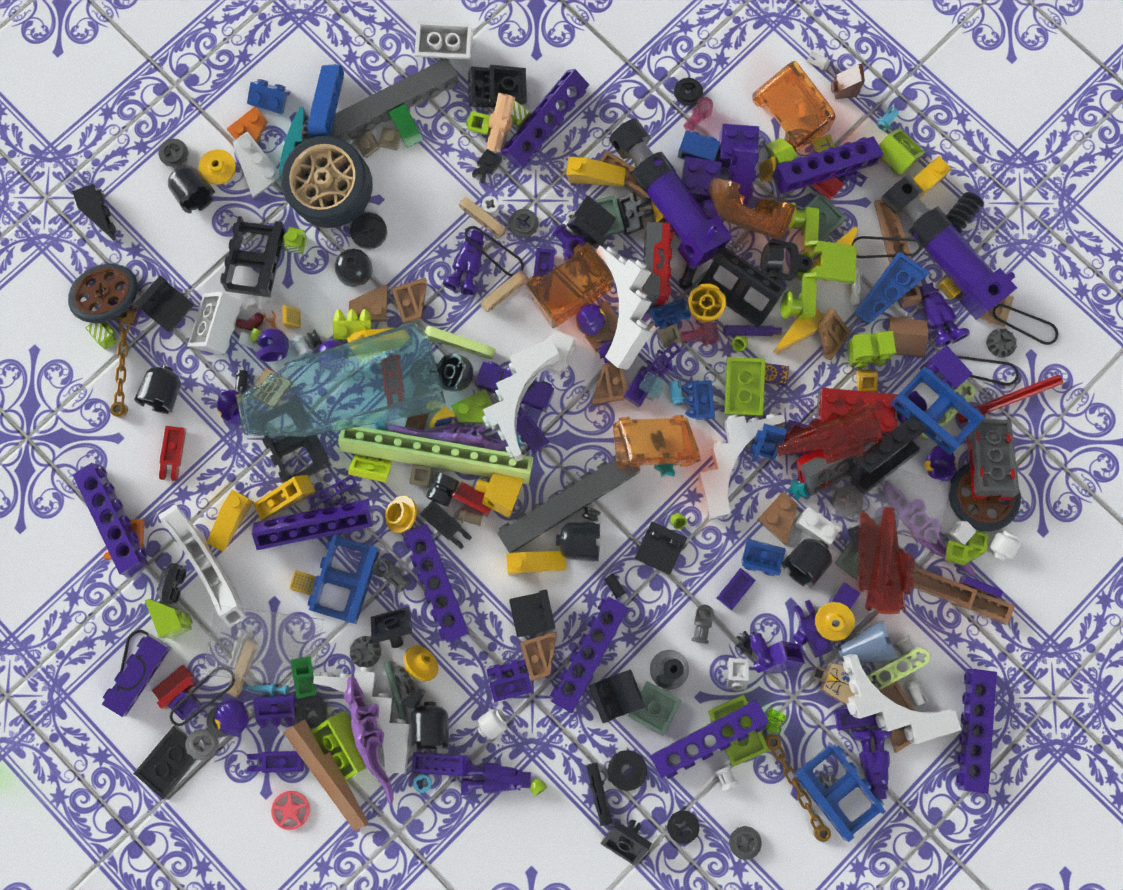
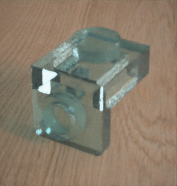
(652, 385)

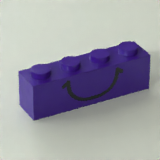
(537, 395)
(136, 675)

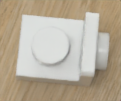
(738, 674)

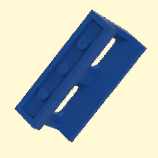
(946, 399)
(357, 583)
(828, 798)

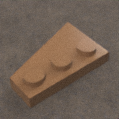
(896, 694)

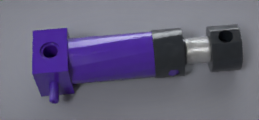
(658, 178)
(950, 250)

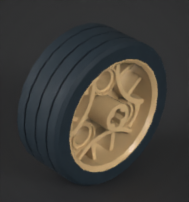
(326, 181)

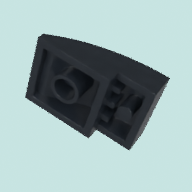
(487, 82)

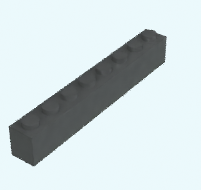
(409, 91)
(564, 505)

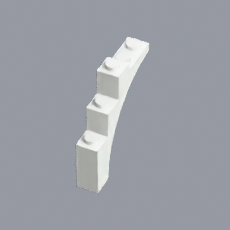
(633, 304)
(525, 368)
(716, 482)
(199, 554)
(890, 716)
(395, 733)

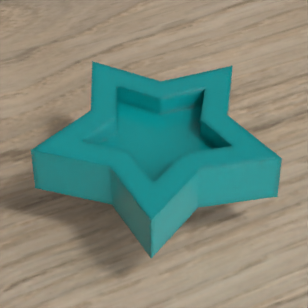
(665, 469)
(798, 489)

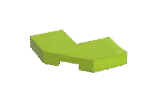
(964, 554)

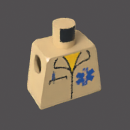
(834, 682)

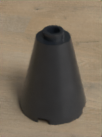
(661, 672)

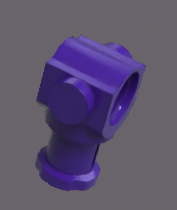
(567, 240)

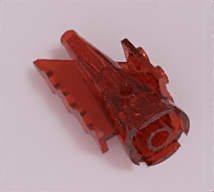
(837, 436)
(882, 564)

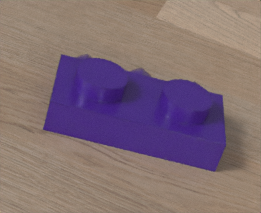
(275, 709)

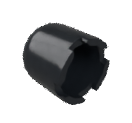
(190, 188)
(159, 389)
(578, 541)
(808, 561)
(429, 727)

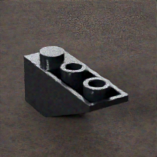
(91, 204)

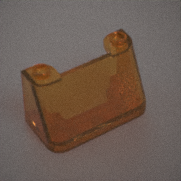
(796, 105)
(769, 217)
(571, 285)
(655, 442)

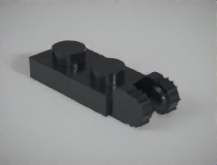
(444, 523)

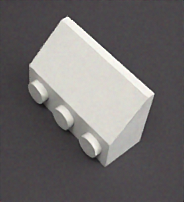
(443, 40)
(214, 323)

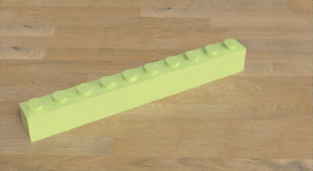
(433, 453)

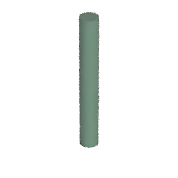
(395, 690)

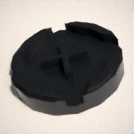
(368, 231)

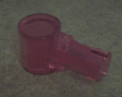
(698, 114)
(705, 333)

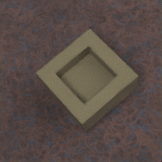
(389, 138)
(367, 144)
(669, 335)
(420, 475)

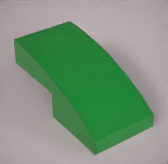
(405, 125)
(303, 677)

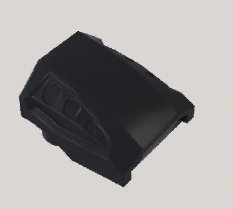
(167, 586)

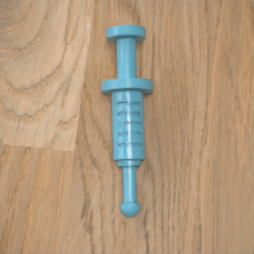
(272, 689)

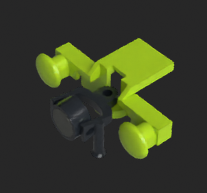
(837, 264)

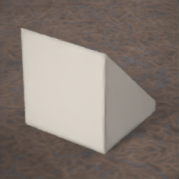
(245, 340)

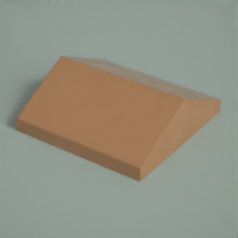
(909, 336)

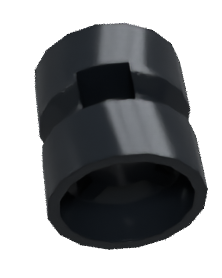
(442, 489)

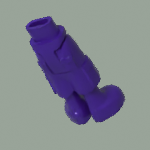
(469, 262)
(941, 314)
(874, 763)
(496, 778)

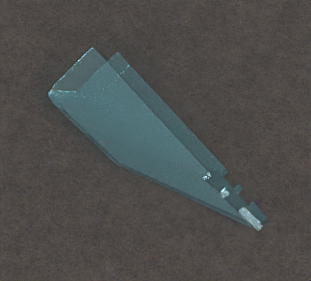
(347, 387)

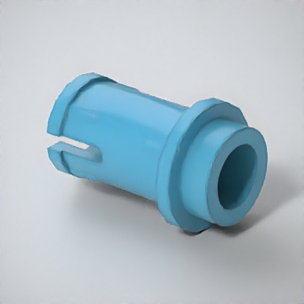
(887, 119)
(676, 393)

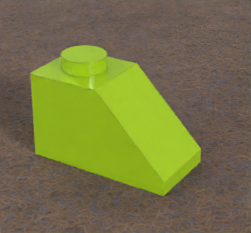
(781, 151)

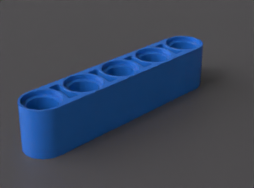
(325, 100)

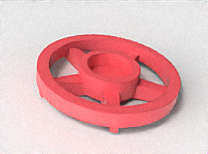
(290, 810)

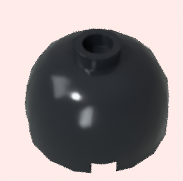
(353, 267)
(455, 372)

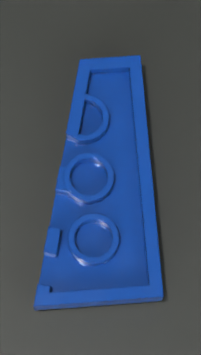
(894, 282)

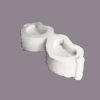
(257, 301)

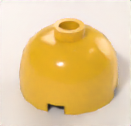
(706, 303)

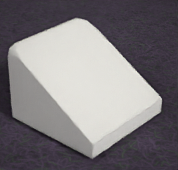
(961, 532)

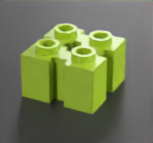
(871, 349)

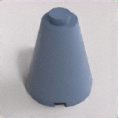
(870, 645)

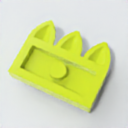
(344, 328)
(370, 468)

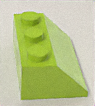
(337, 737)

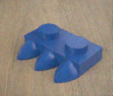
(670, 313)
(701, 400)

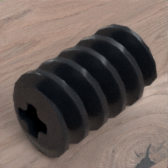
(964, 210)

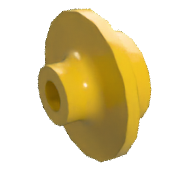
(220, 173)
(401, 514)
(830, 612)
(420, 663)

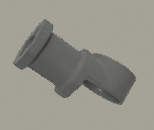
(392, 574)
(702, 624)

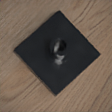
(391, 626)
(626, 841)

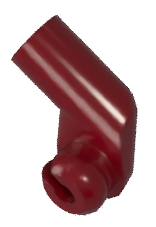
(254, 322)

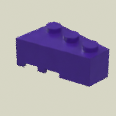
(742, 168)

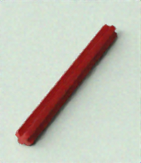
(1016, 396)

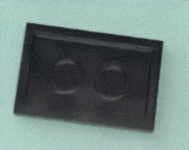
(166, 763)

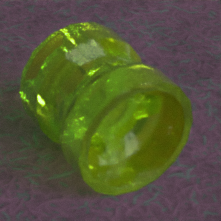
(775, 721)

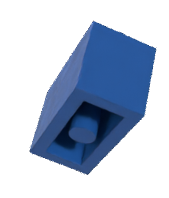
(698, 146)

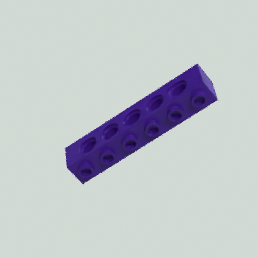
(513, 149)
(827, 164)
(101, 514)
(312, 524)
(423, 535)
(617, 611)
(983, 740)
(667, 768)

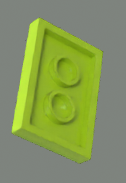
(744, 386)
(749, 747)

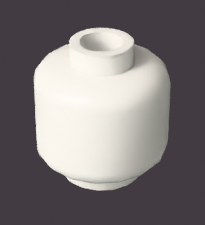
(1004, 545)
(492, 724)

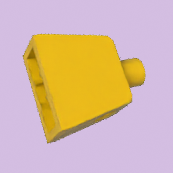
(500, 492)

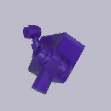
(778, 656)

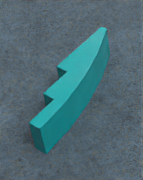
(293, 137)

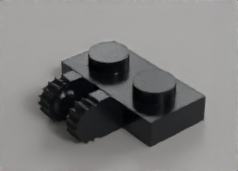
(631, 213)

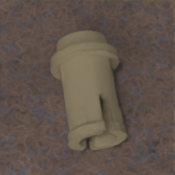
(470, 517)

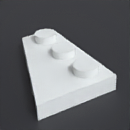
(256, 166)

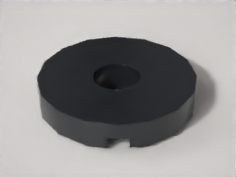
(630, 782)

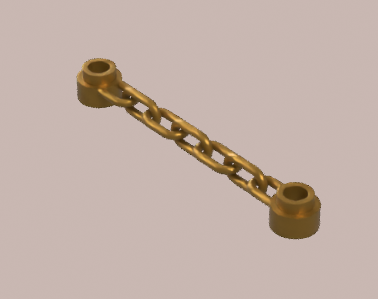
(123, 407)
(816, 832)

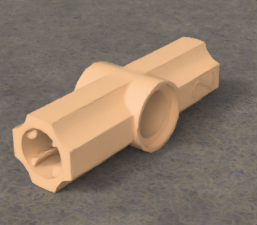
(500, 122)

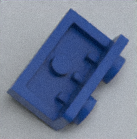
(267, 96)
(766, 441)
(763, 557)

